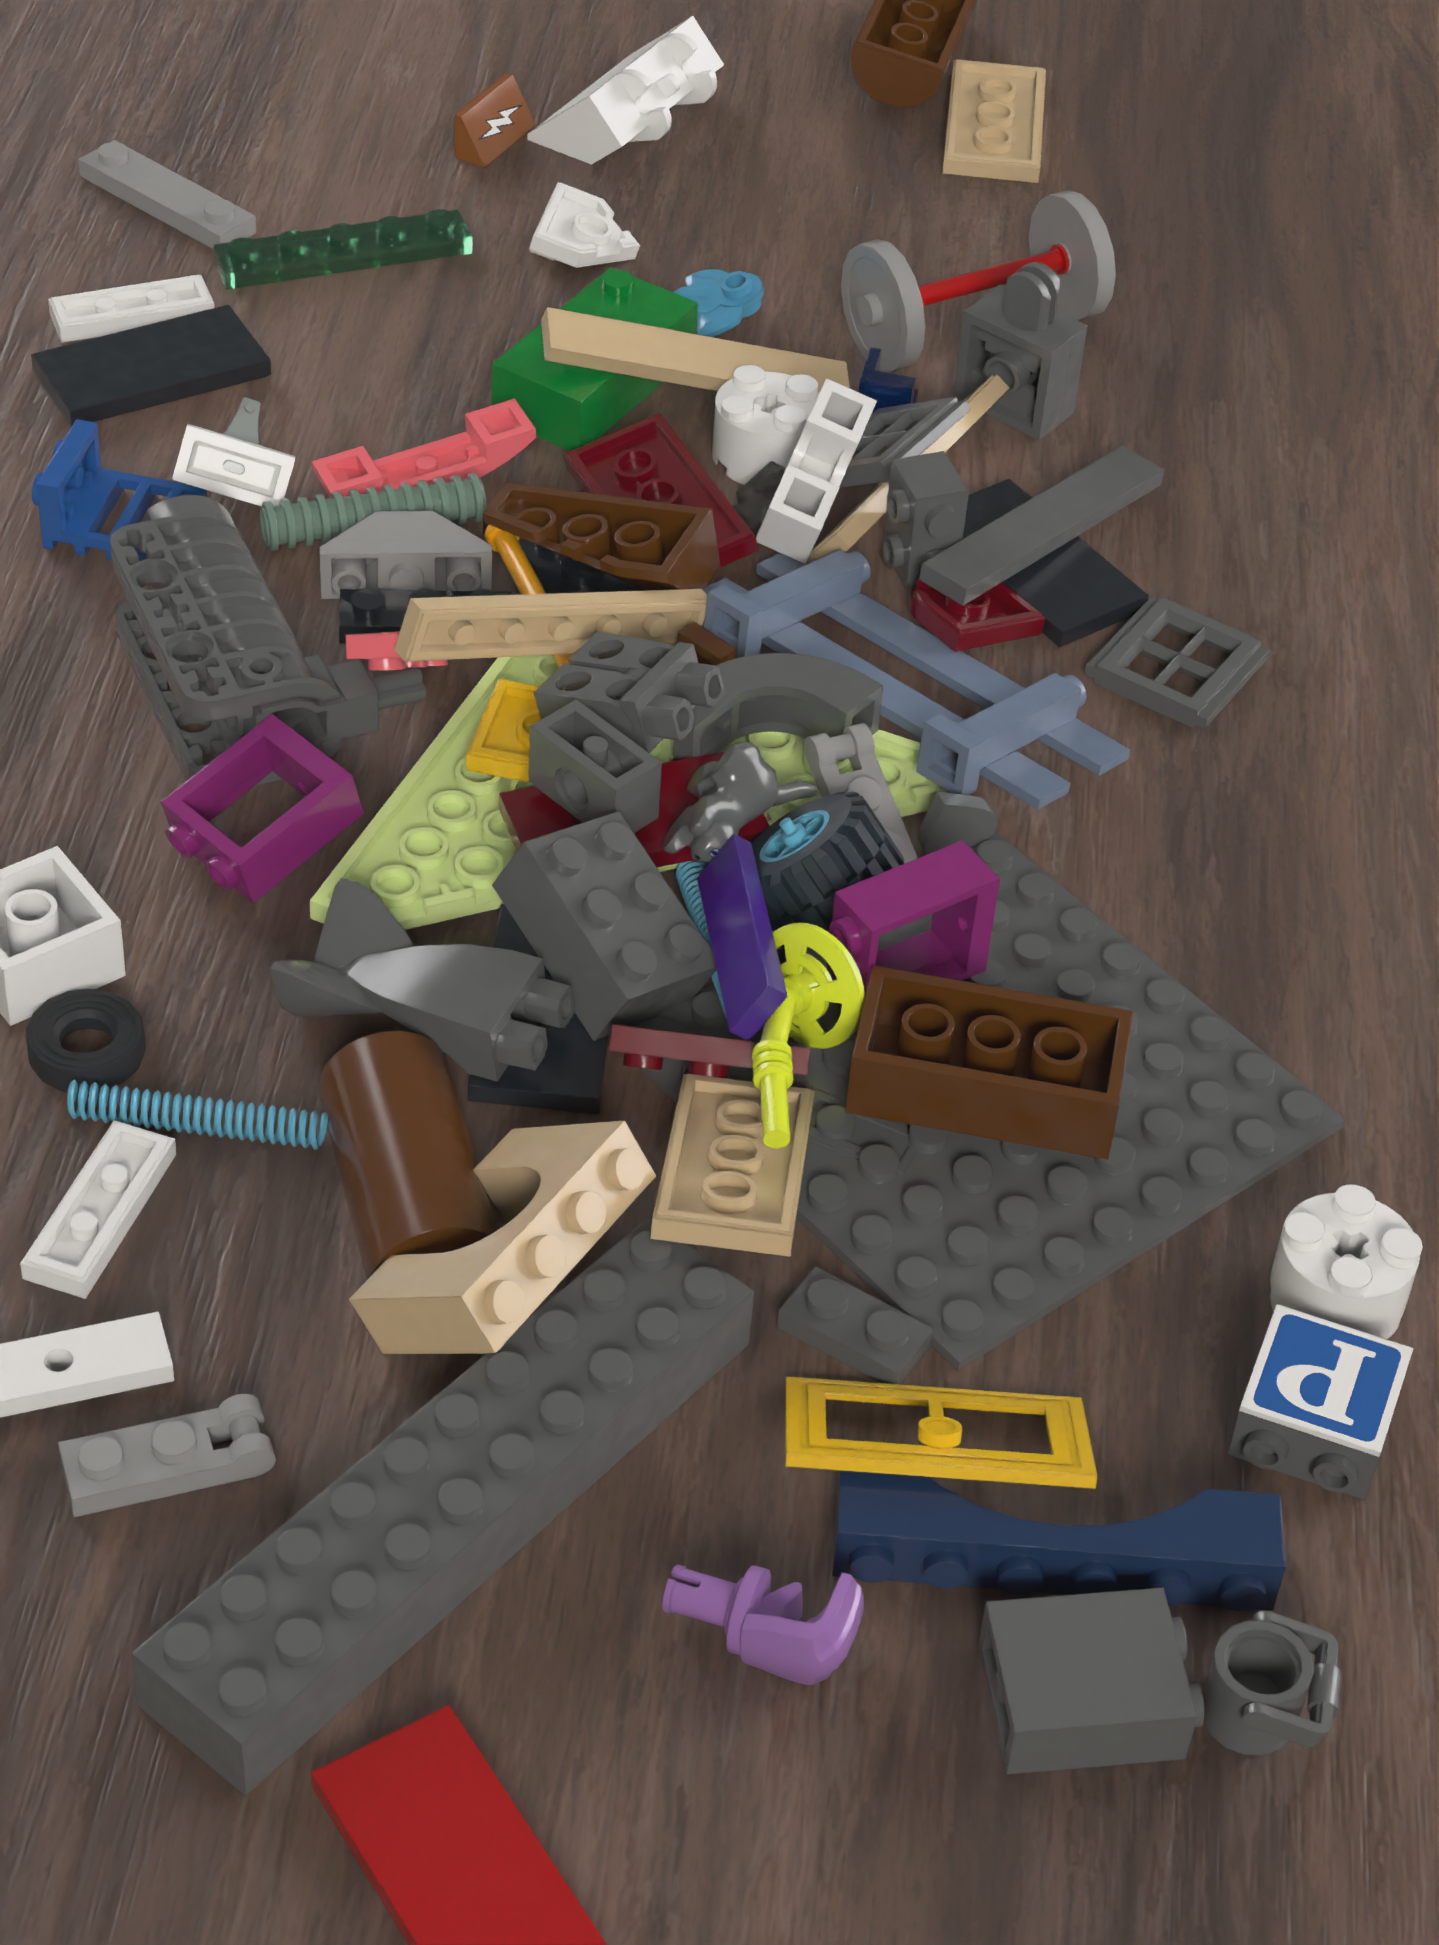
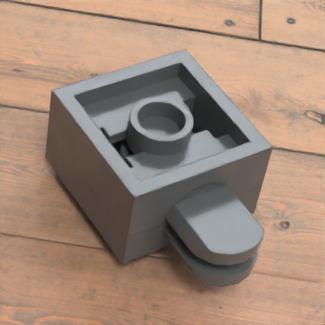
(1028, 346)

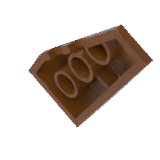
(623, 537)

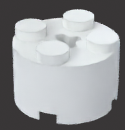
(760, 419)
(1346, 1261)

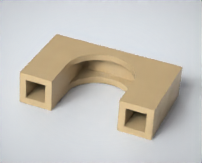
(557, 1199)

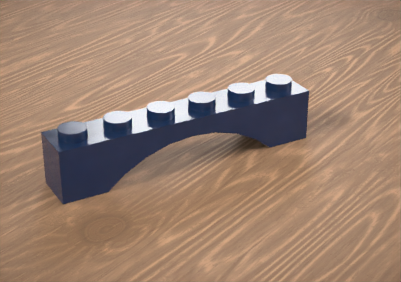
(1205, 1552)

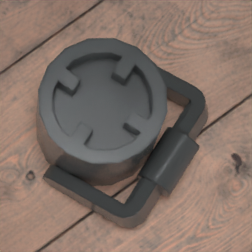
(1263, 1682)

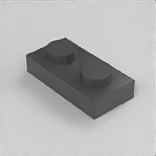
(855, 1327)

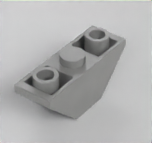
(405, 554)

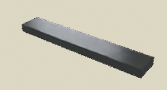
(1040, 525)

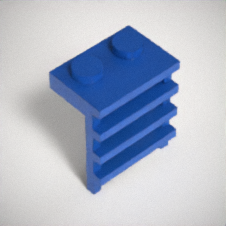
(79, 494)

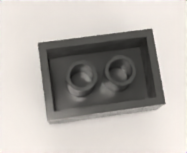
(605, 923)

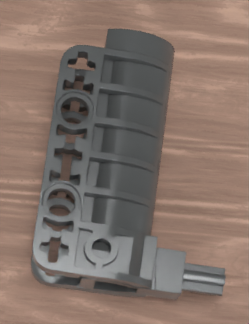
(228, 642)

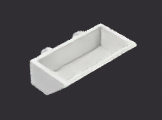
(635, 96)

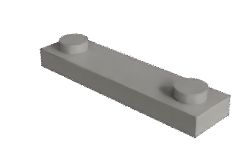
(166, 195)

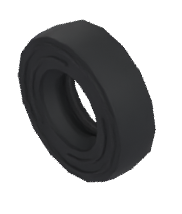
(85, 1011)

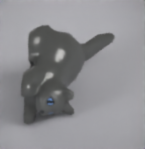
(729, 797)

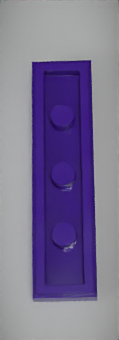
(741, 938)

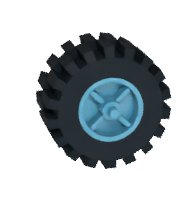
(817, 853)

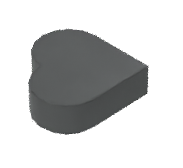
(956, 819)

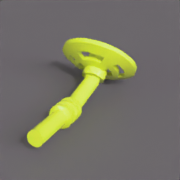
(808, 998)

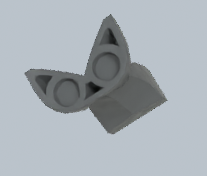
(463, 997)

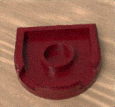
(986, 620)

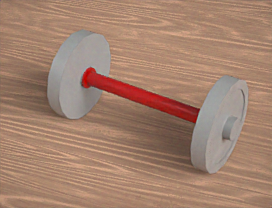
(887, 304)

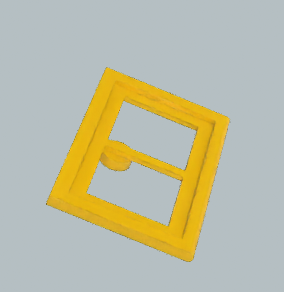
(1065, 1418)

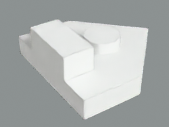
(581, 231)

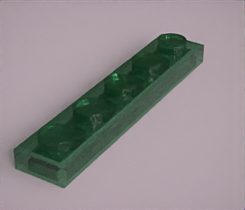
(342, 248)

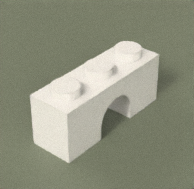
(815, 471)

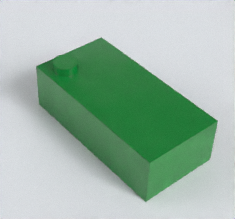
(581, 403)

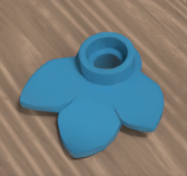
(722, 298)

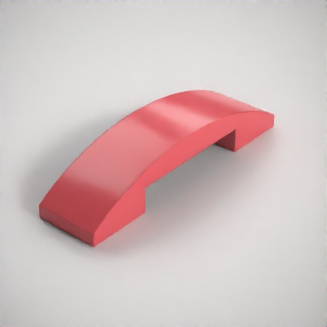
(489, 441)

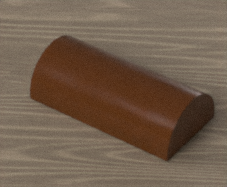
(907, 48)
(402, 1148)

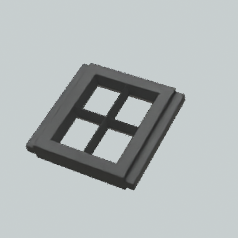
(898, 434)
(1136, 638)

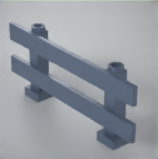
(951, 748)

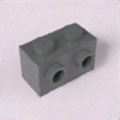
(922, 513)

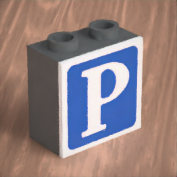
(1320, 1402)

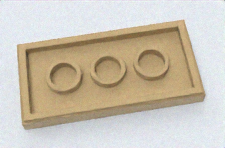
(995, 121)
(720, 1176)

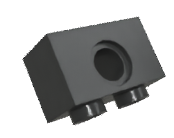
(593, 767)

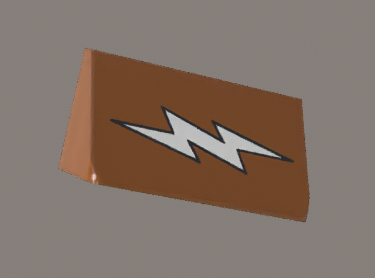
(491, 122)

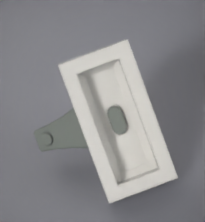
(234, 460)

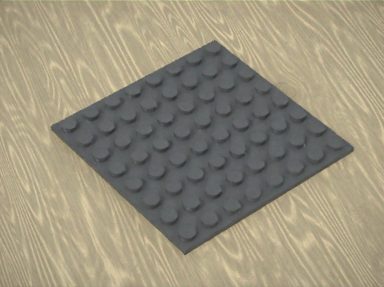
(1008, 1230)

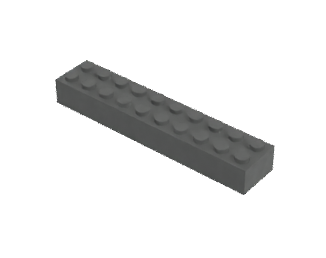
(438, 1507)

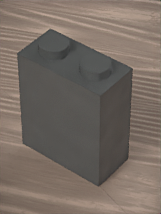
(1088, 1680)

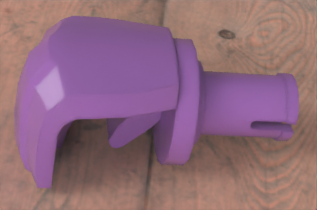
(766, 1625)

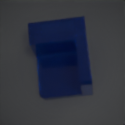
(885, 387)

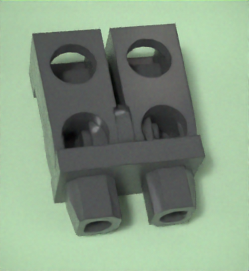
(635, 686)

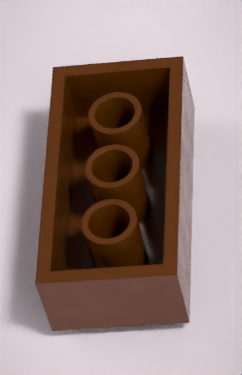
(989, 1062)

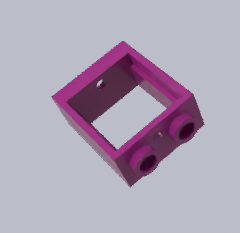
(257, 867)
(947, 883)

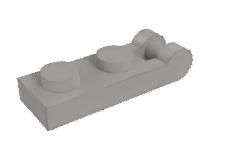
(866, 778)
(166, 1457)

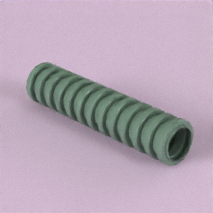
(330, 517)

